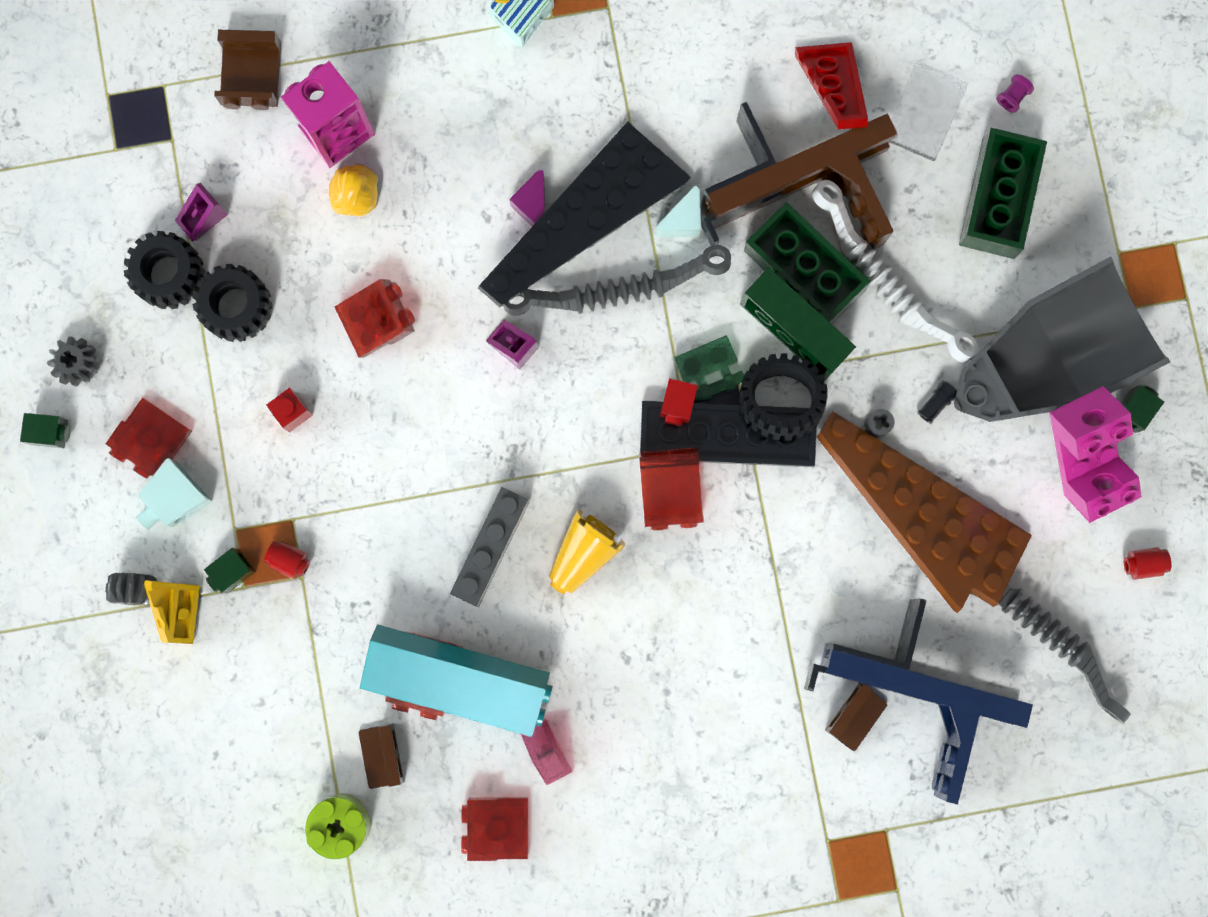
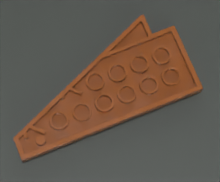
(943, 530)

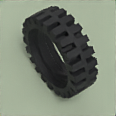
(783, 367)

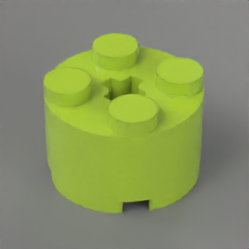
(322, 835)

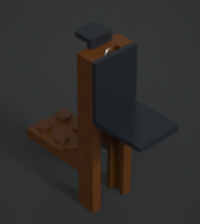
(831, 160)

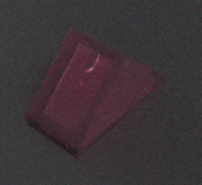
(547, 753)

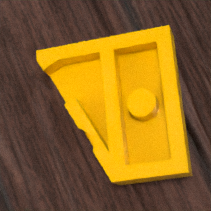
(173, 610)

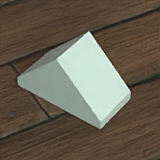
(683, 219)

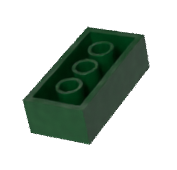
(1003, 193)
(807, 261)
(796, 322)

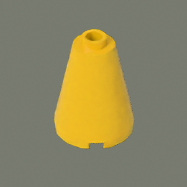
(583, 552)

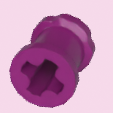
(1015, 93)

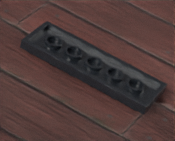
(726, 437)

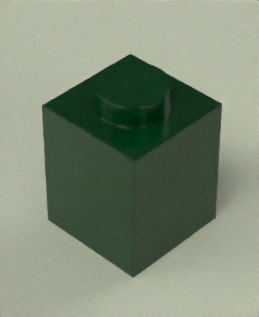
(1143, 405)
(44, 430)
(228, 571)

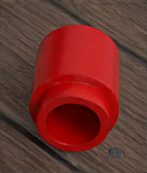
(287, 559)
(1147, 563)

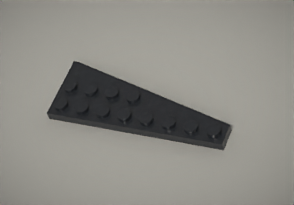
(608, 193)

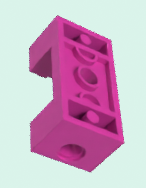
(334, 122)
(1088, 454)

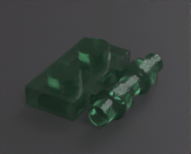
(706, 360)

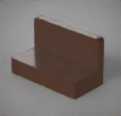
(856, 717)
(381, 756)

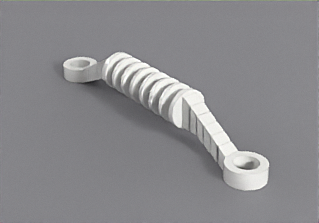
(914, 315)

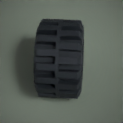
(144, 258)
(220, 283)

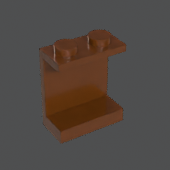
(249, 69)

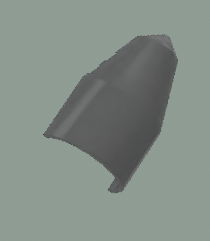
(1061, 349)

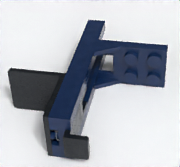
(957, 703)

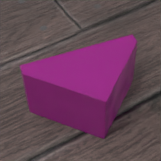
(530, 199)
(199, 213)
(512, 343)

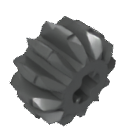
(66, 353)
(127, 588)

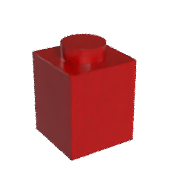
(678, 402)
(289, 410)

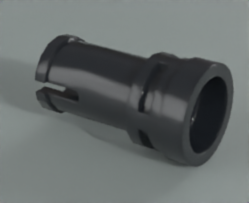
(939, 400)

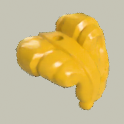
(353, 190)

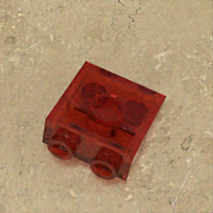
(375, 317)
(147, 438)
(495, 828)

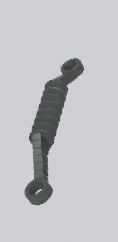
(660, 282)
(1081, 655)

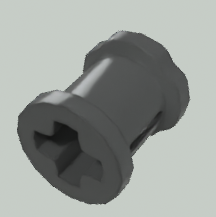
(888, 423)

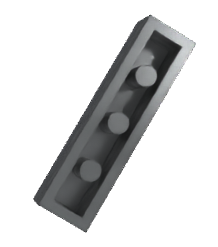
(490, 547)

